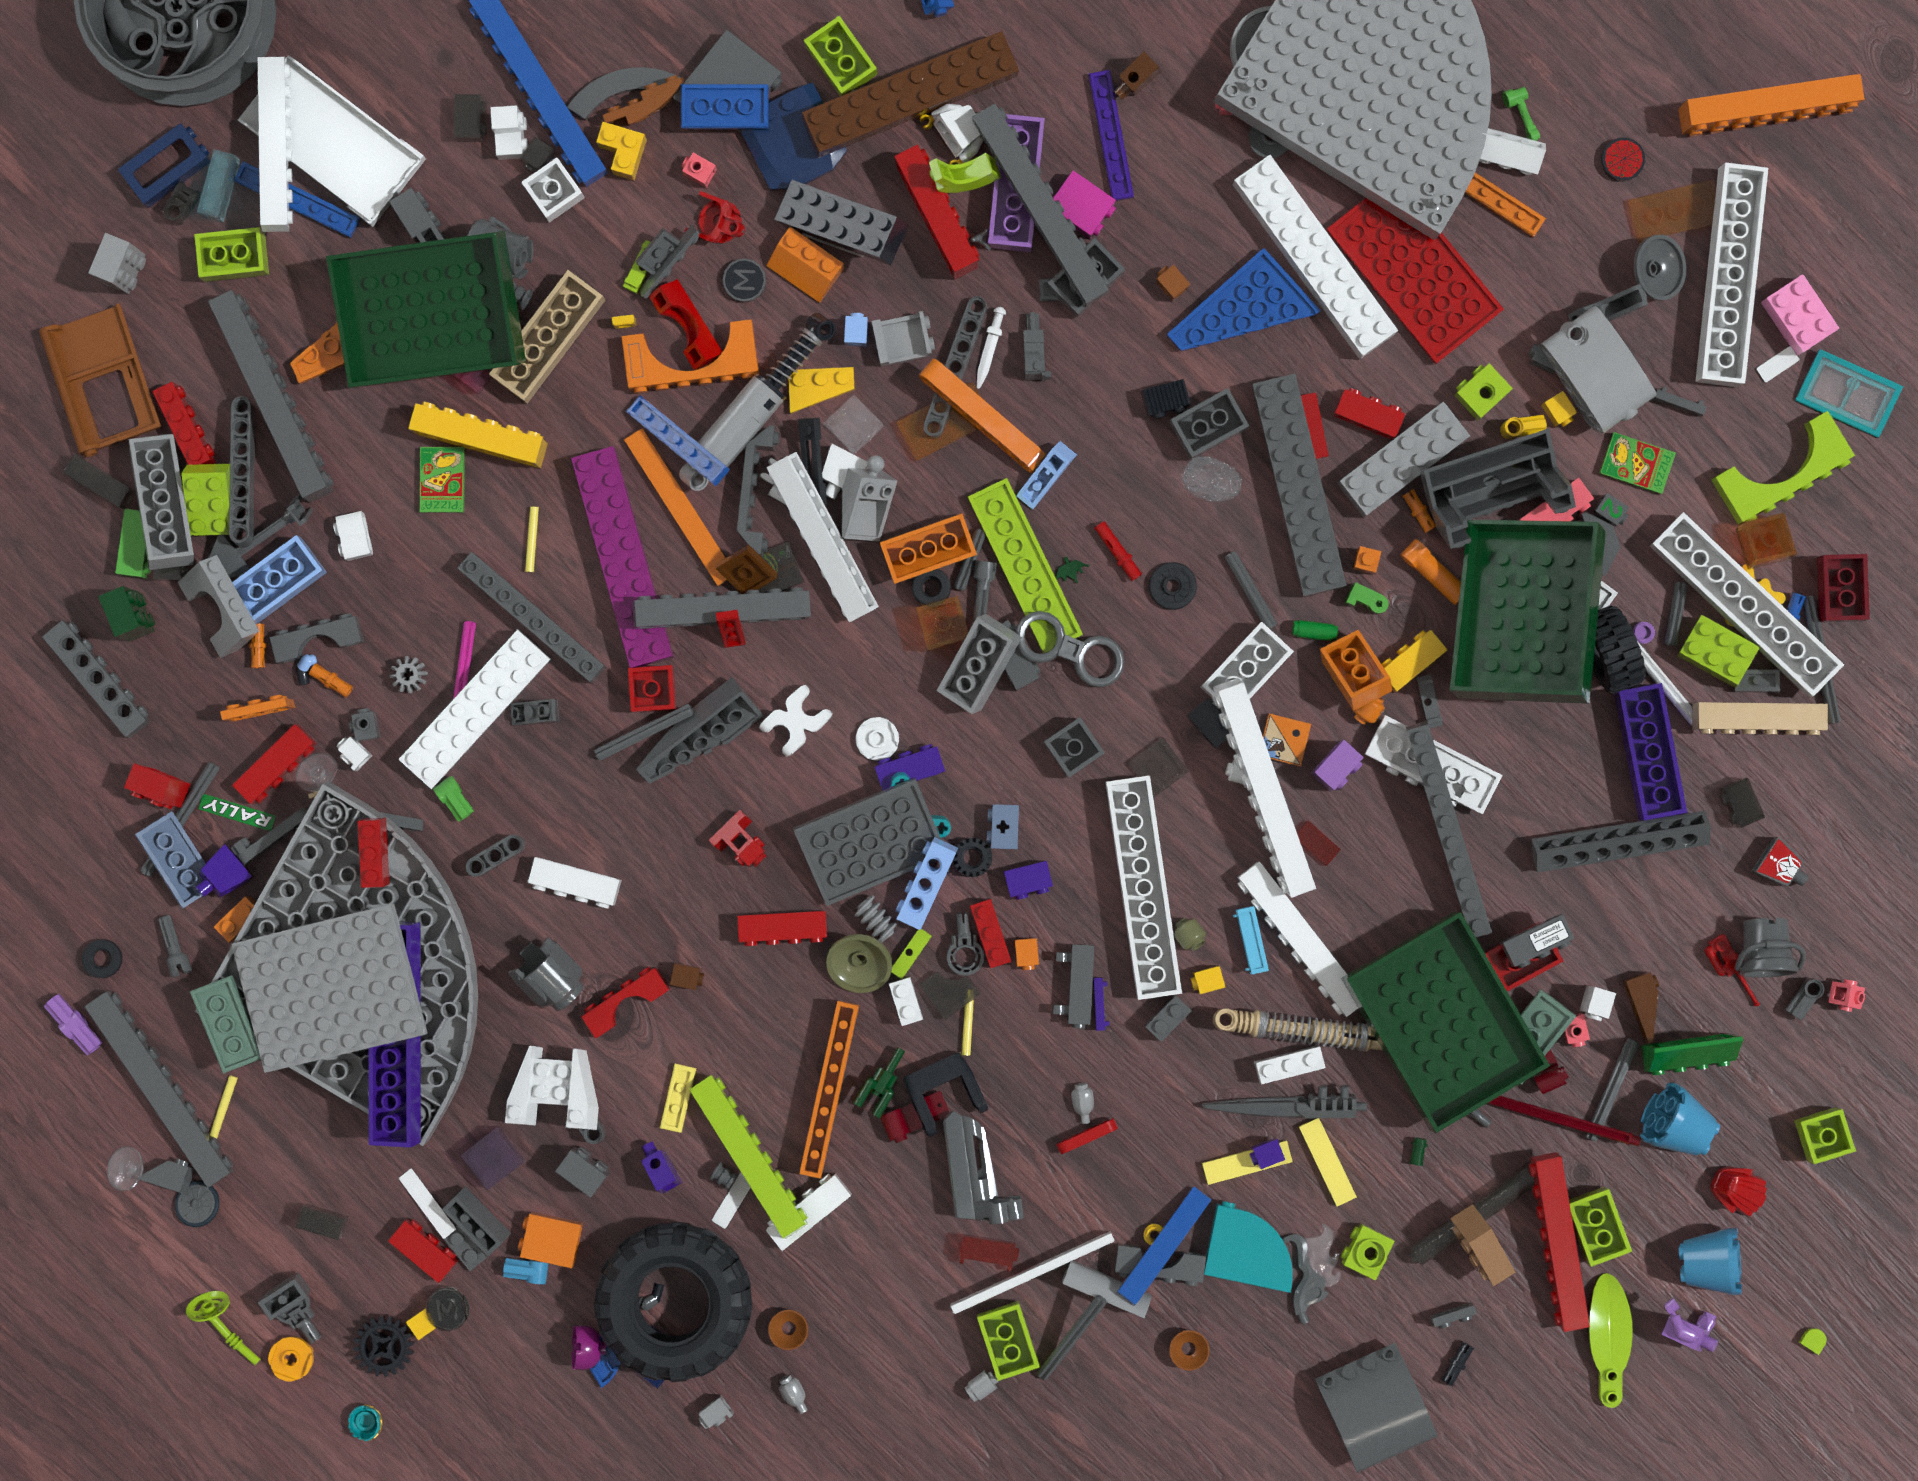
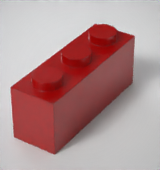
(1369, 413)
(373, 852)
(990, 933)
(423, 1250)

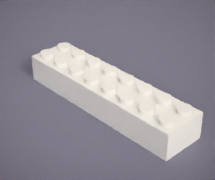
(474, 709)

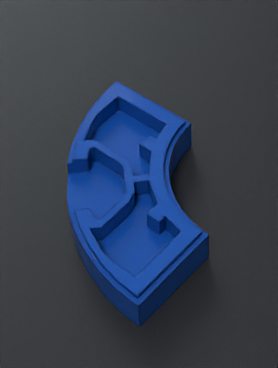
(606, 1367)

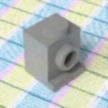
(715, 1412)

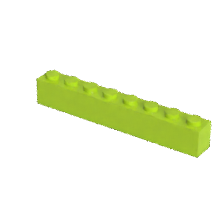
(748, 1156)

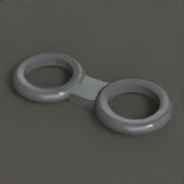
(1070, 649)

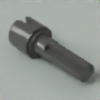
(984, 574)
(176, 957)

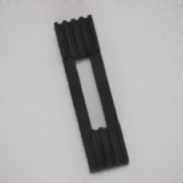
(810, 430)

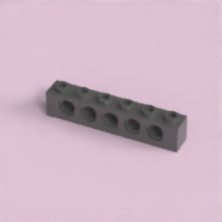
(57, 640)

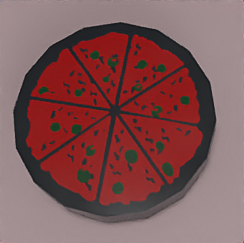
(1623, 159)

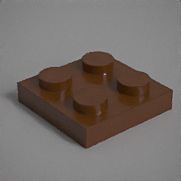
(746, 570)

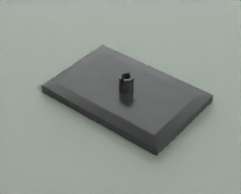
(867, 841)

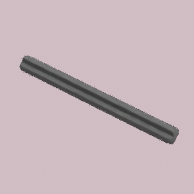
(1814, 628)
(188, 805)

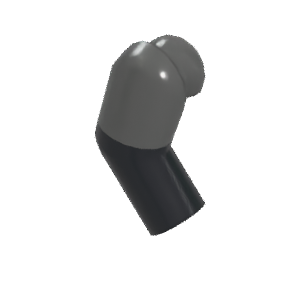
(653, 1299)

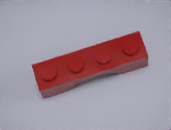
(674, 302)
(602, 1017)

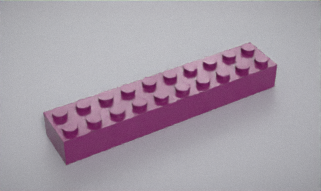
(620, 552)

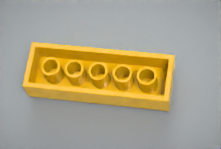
(479, 436)

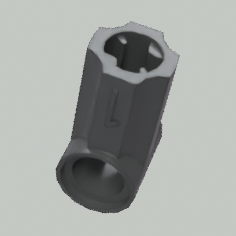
(1803, 1000)

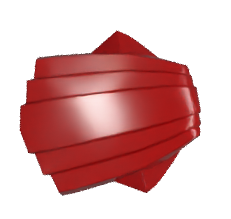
(1739, 1189)

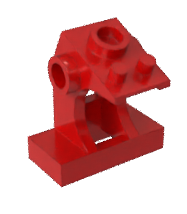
(751, 852)

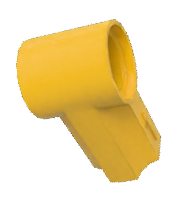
(1524, 426)

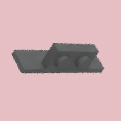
(662, 255)

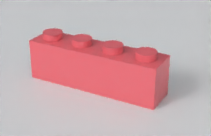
(1545, 513)

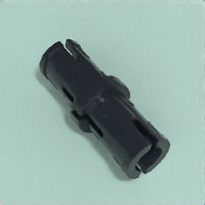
(1457, 1363)

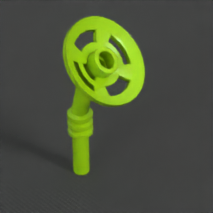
(211, 1313)

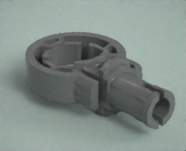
(964, 932)

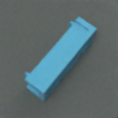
(1252, 940)

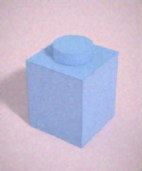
(856, 330)

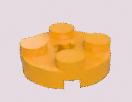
(279, 1362)

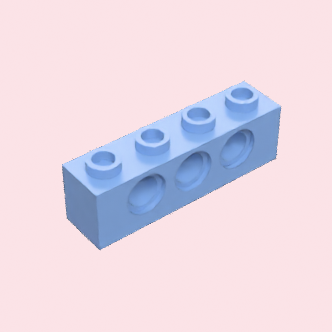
(944, 854)

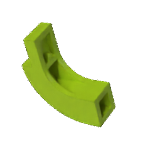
(964, 176)

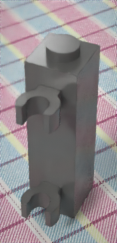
(1080, 985)

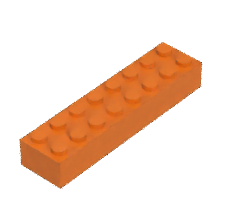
(1771, 104)

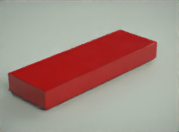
(1315, 425)
(730, 628)

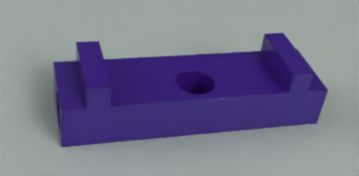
(1099, 1004)

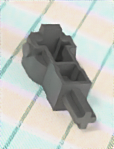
(1034, 350)

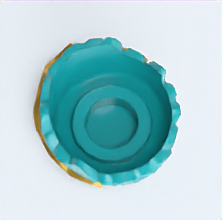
(365, 1422)

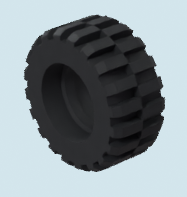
(1617, 653)

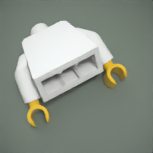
(957, 130)

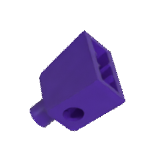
(222, 874)
(665, 1176)

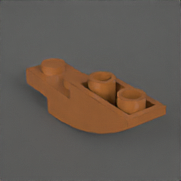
(654, 99)

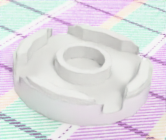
(877, 738)

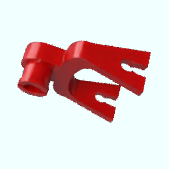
(725, 222)

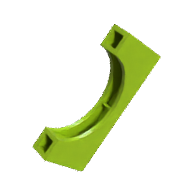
(1825, 452)

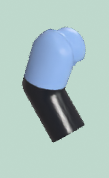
(303, 667)

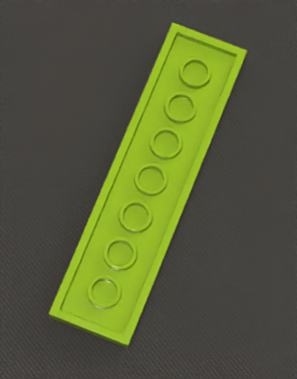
(1023, 561)

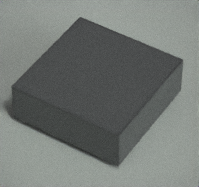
(1045, 293)

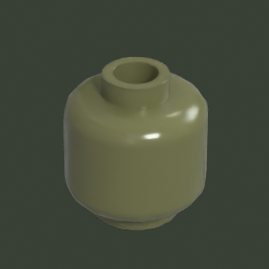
(1190, 934)

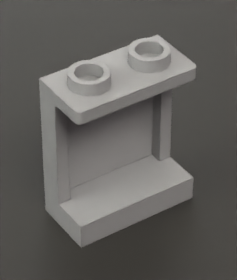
(903, 339)

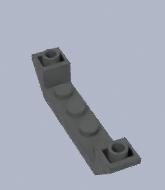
(764, 441)

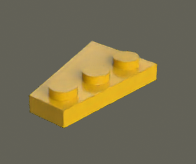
(818, 385)

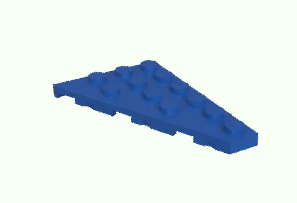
(1249, 301)

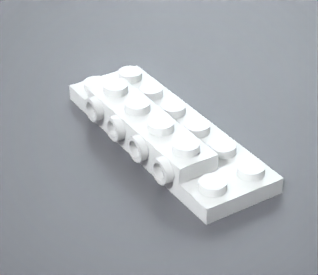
(1465, 778)

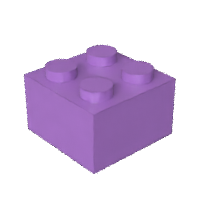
(1337, 765)

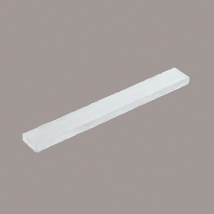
(1032, 1272)

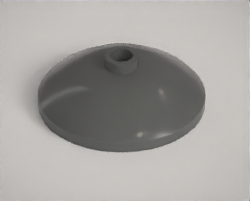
(1660, 267)

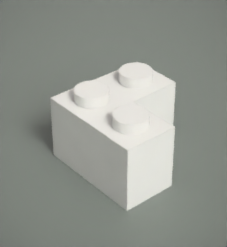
(508, 129)

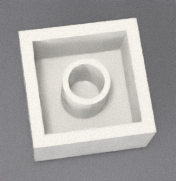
(553, 189)

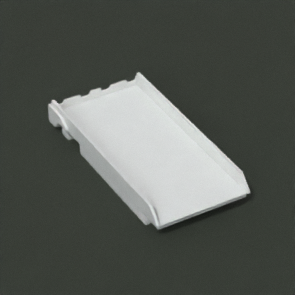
(342, 145)

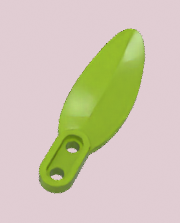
(1610, 1336)

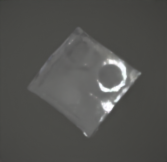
(853, 424)

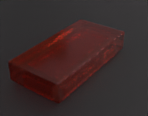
(1317, 843)

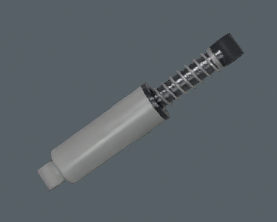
(756, 402)

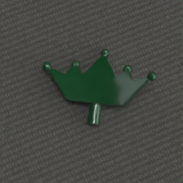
(1070, 569)

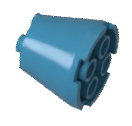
(1678, 1122)
(1712, 1262)

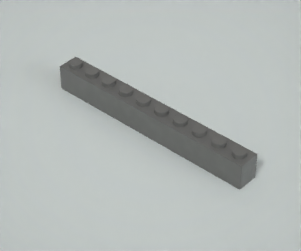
(1040, 204)
(1448, 828)
(159, 1088)

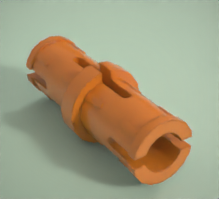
(1419, 510)
(258, 648)
(331, 680)

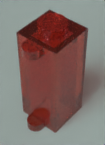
(988, 1250)

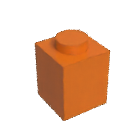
(1366, 560)
(1027, 953)

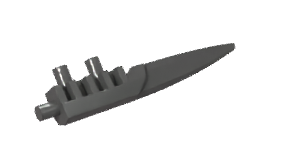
(1295, 1107)

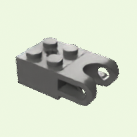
(413, 213)

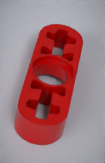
(1087, 1136)

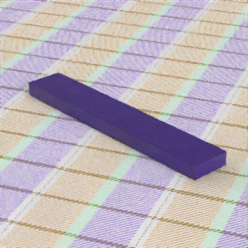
(1111, 135)

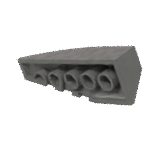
(714, 722)

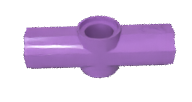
(73, 1024)

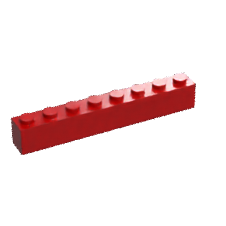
(1560, 1242)

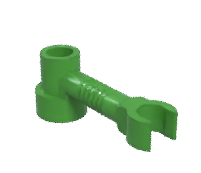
(1516, 98)

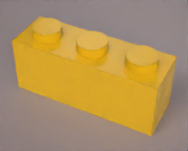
(1413, 659)

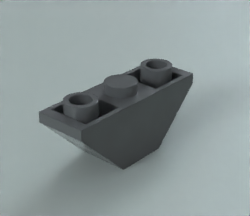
(1611, 541)
(535, 712)

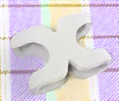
(795, 720)

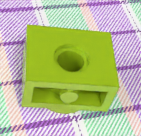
(1485, 378)
(1354, 1255)

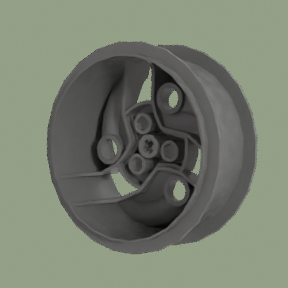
(217, 56)

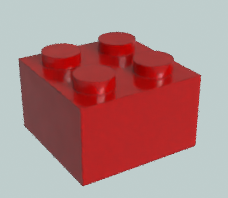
(652, 688)
(156, 786)

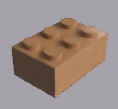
(1482, 1245)

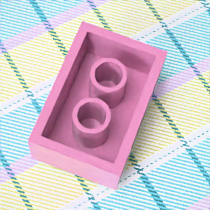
(1800, 315)

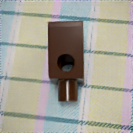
(1141, 67)

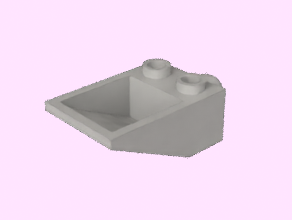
(866, 501)

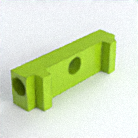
(636, 276)
(904, 962)

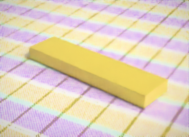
(1327, 1161)
(1238, 1165)

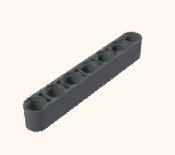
(246, 481)

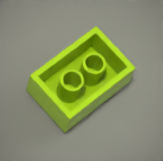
(840, 56)
(231, 254)
(207, 498)
(1718, 651)
(1598, 1227)
(1008, 1340)

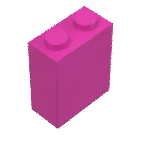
(1085, 204)

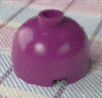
(586, 1347)

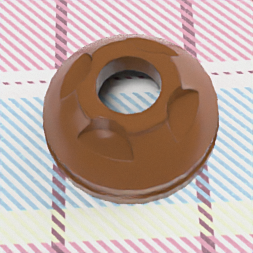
(780, 1338)
(1194, 1360)

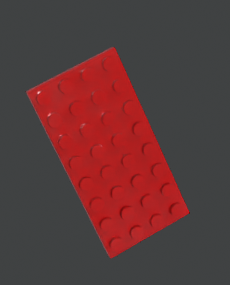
(1416, 278)

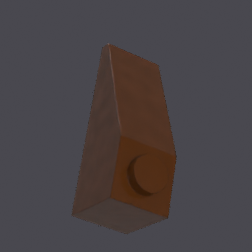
(1643, 999)

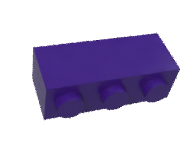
(917, 765)

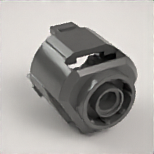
(548, 975)

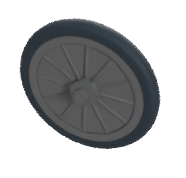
(198, 1205)

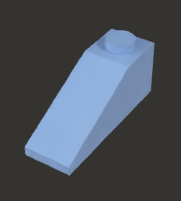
(1046, 474)

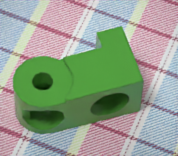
(1364, 596)

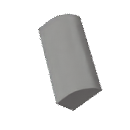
(1097, 1283)

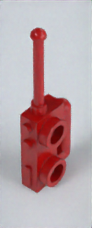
(1723, 947)

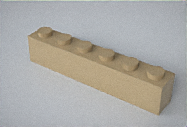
(1759, 716)

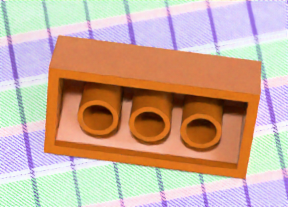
(928, 548)

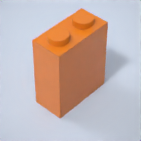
(550, 1239)

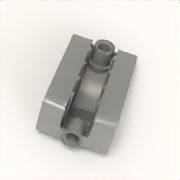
(1598, 370)

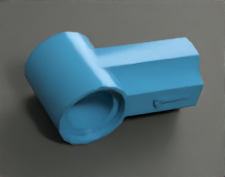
(528, 1270)

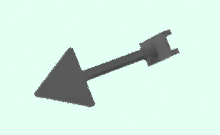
(232, 557)

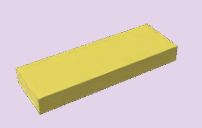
(678, 1098)

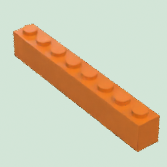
(829, 1089)

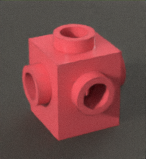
(1847, 995)

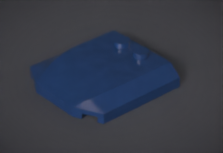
(785, 148)

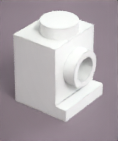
(353, 753)

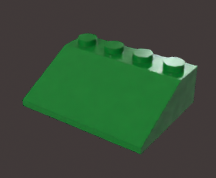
(1691, 1052)

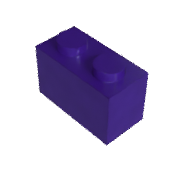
(1028, 879)

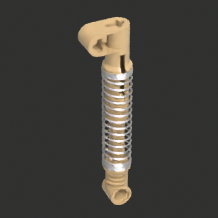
(1258, 1024)

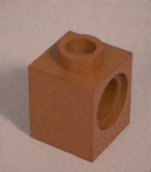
(1172, 282)

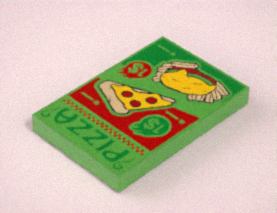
(1637, 463)
(442, 479)

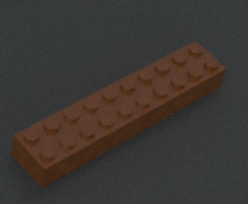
(910, 94)

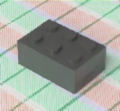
(1064, 290)
(1209, 424)

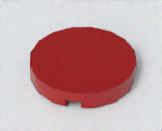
(709, 218)

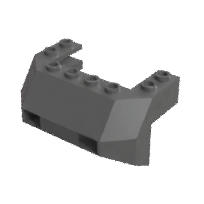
(1495, 481)

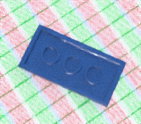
(724, 106)

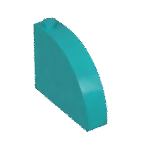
(1247, 1250)

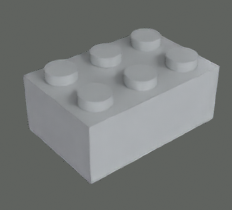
(117, 263)

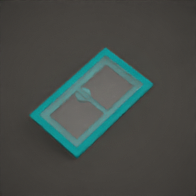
(1849, 393)

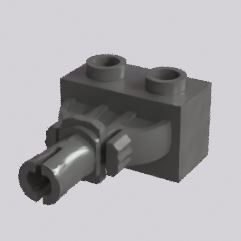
(291, 1305)

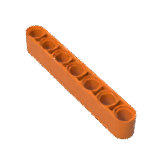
(982, 415)

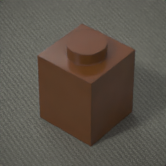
(686, 976)

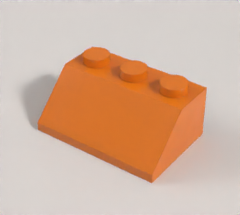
(805, 264)

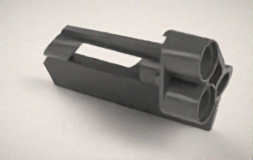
(974, 1190)

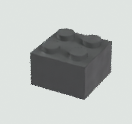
(1074, 747)
(583, 1170)

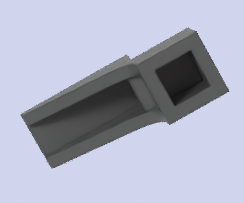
(1618, 305)

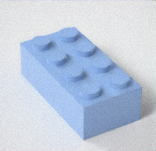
(278, 578)

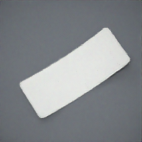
(1777, 364)

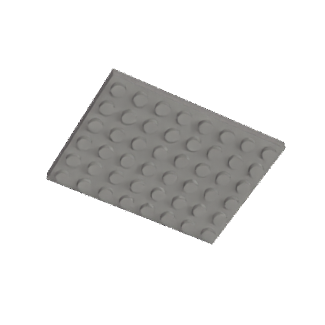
(329, 988)

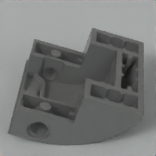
(1376, 1407)

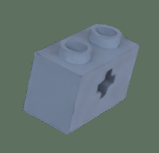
(1010, 815)

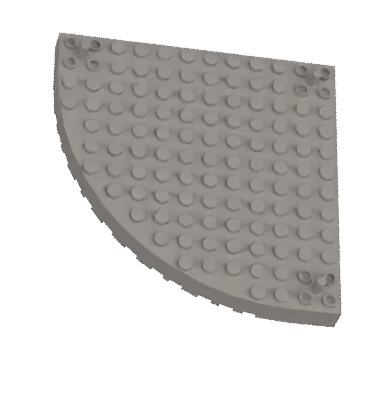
(1373, 96)
(322, 881)

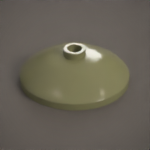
(856, 972)

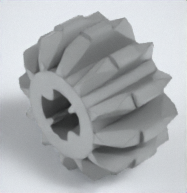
(403, 669)

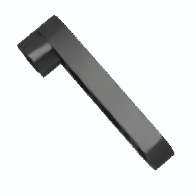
(248, 852)

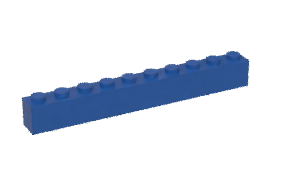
(539, 89)

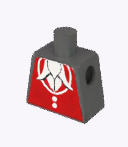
(1780, 864)

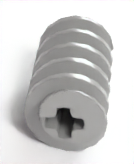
(875, 919)

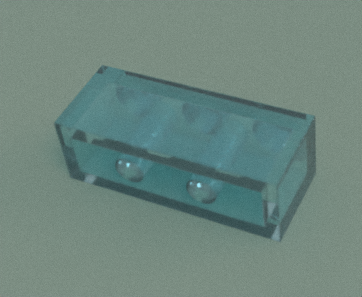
(218, 185)

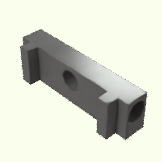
(1680, 403)
(1426, 691)

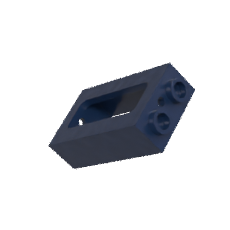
(182, 172)

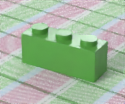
(132, 552)

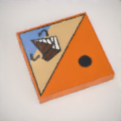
(1286, 739)

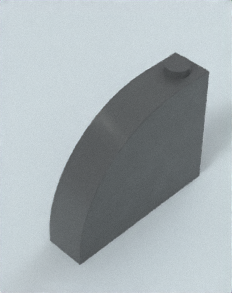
(733, 63)

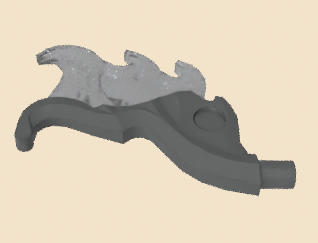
(1317, 1270)

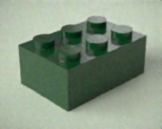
(127, 613)

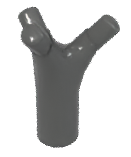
(979, 238)
(1477, 1115)

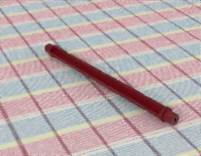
(1566, 1120)

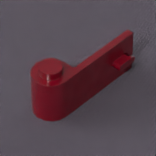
(1552, 1076)
(906, 1120)

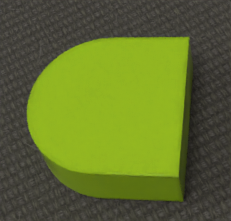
(1814, 1340)

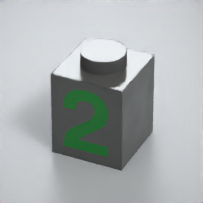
(1611, 510)

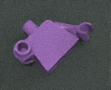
(1687, 1333)

